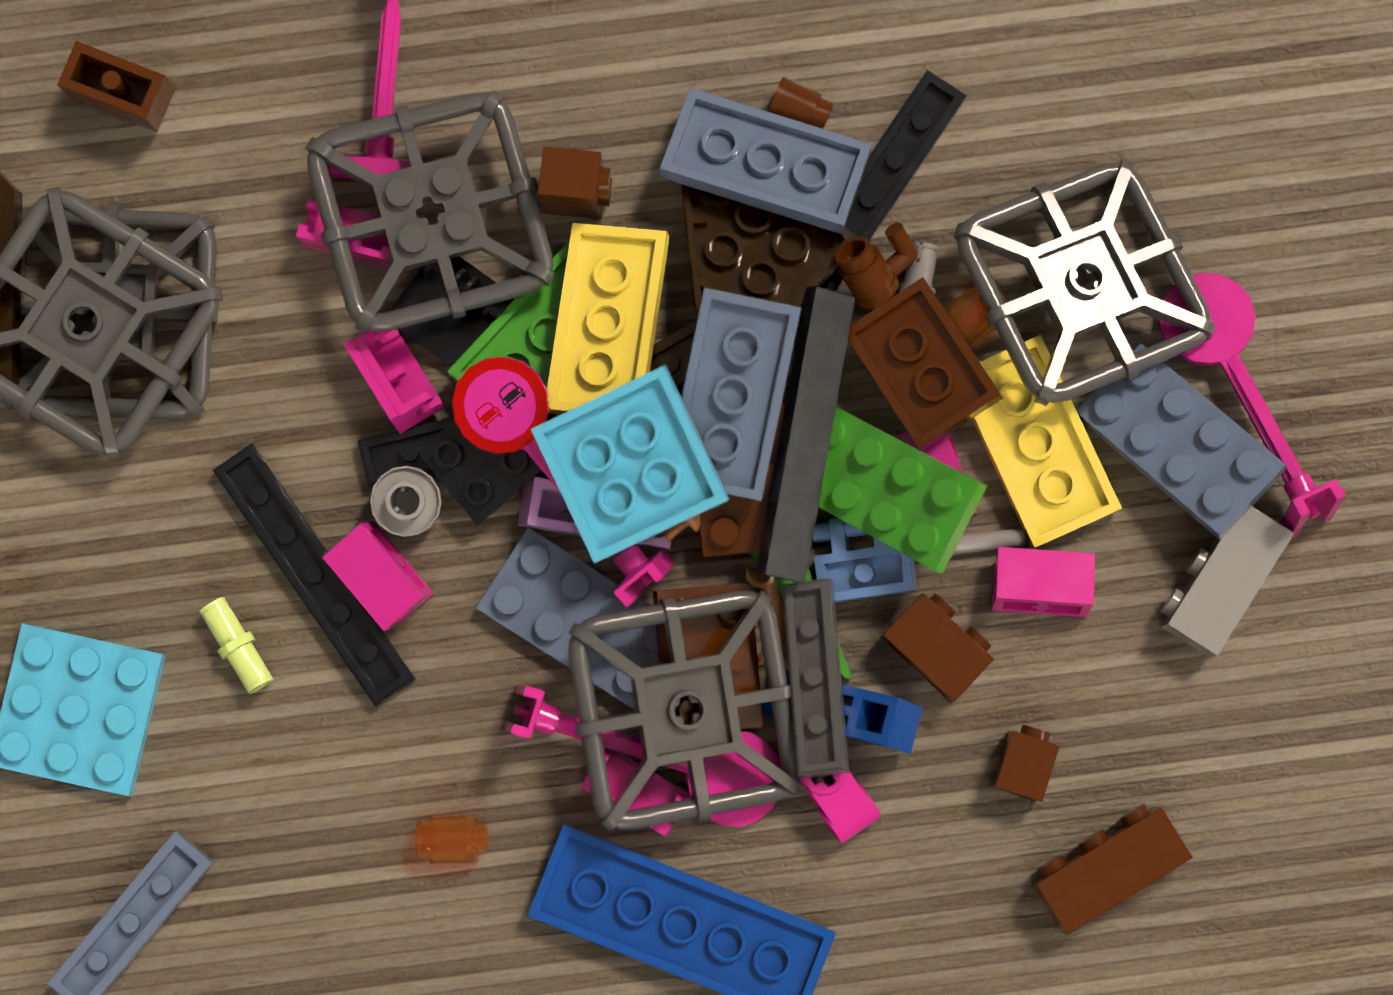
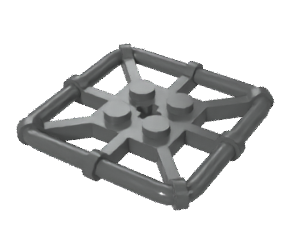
(412, 239)
(143, 284)
(1071, 307)
(116, 318)
(658, 691)

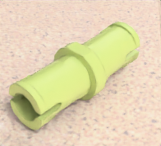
(236, 645)

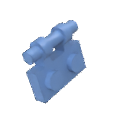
(864, 571)

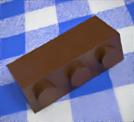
(1110, 868)

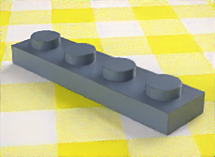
(133, 919)

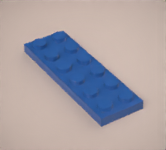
(677, 920)

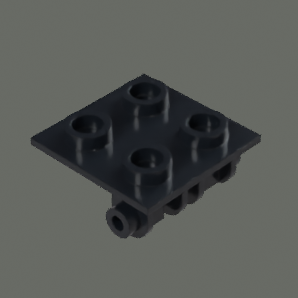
(447, 336)
(476, 476)

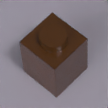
(1026, 763)

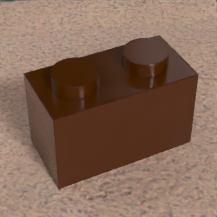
(116, 86)
(573, 182)
(938, 646)

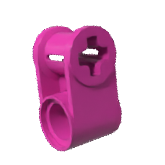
(842, 805)

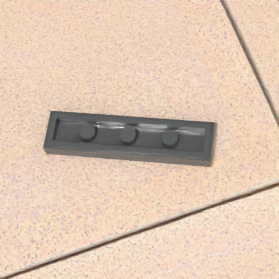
(815, 678)

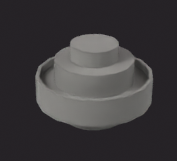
(406, 501)

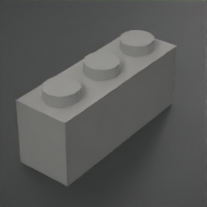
(1224, 582)

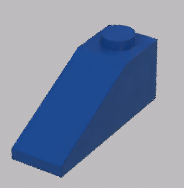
(875, 718)

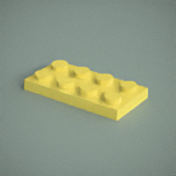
(606, 312)
(1042, 454)

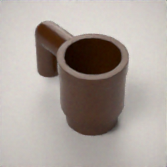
(800, 104)
(866, 271)

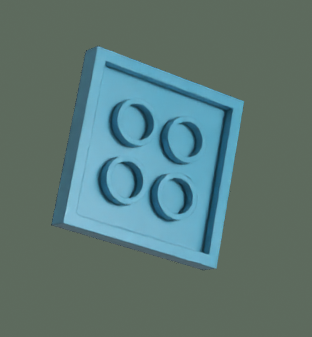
(630, 464)
(78, 709)

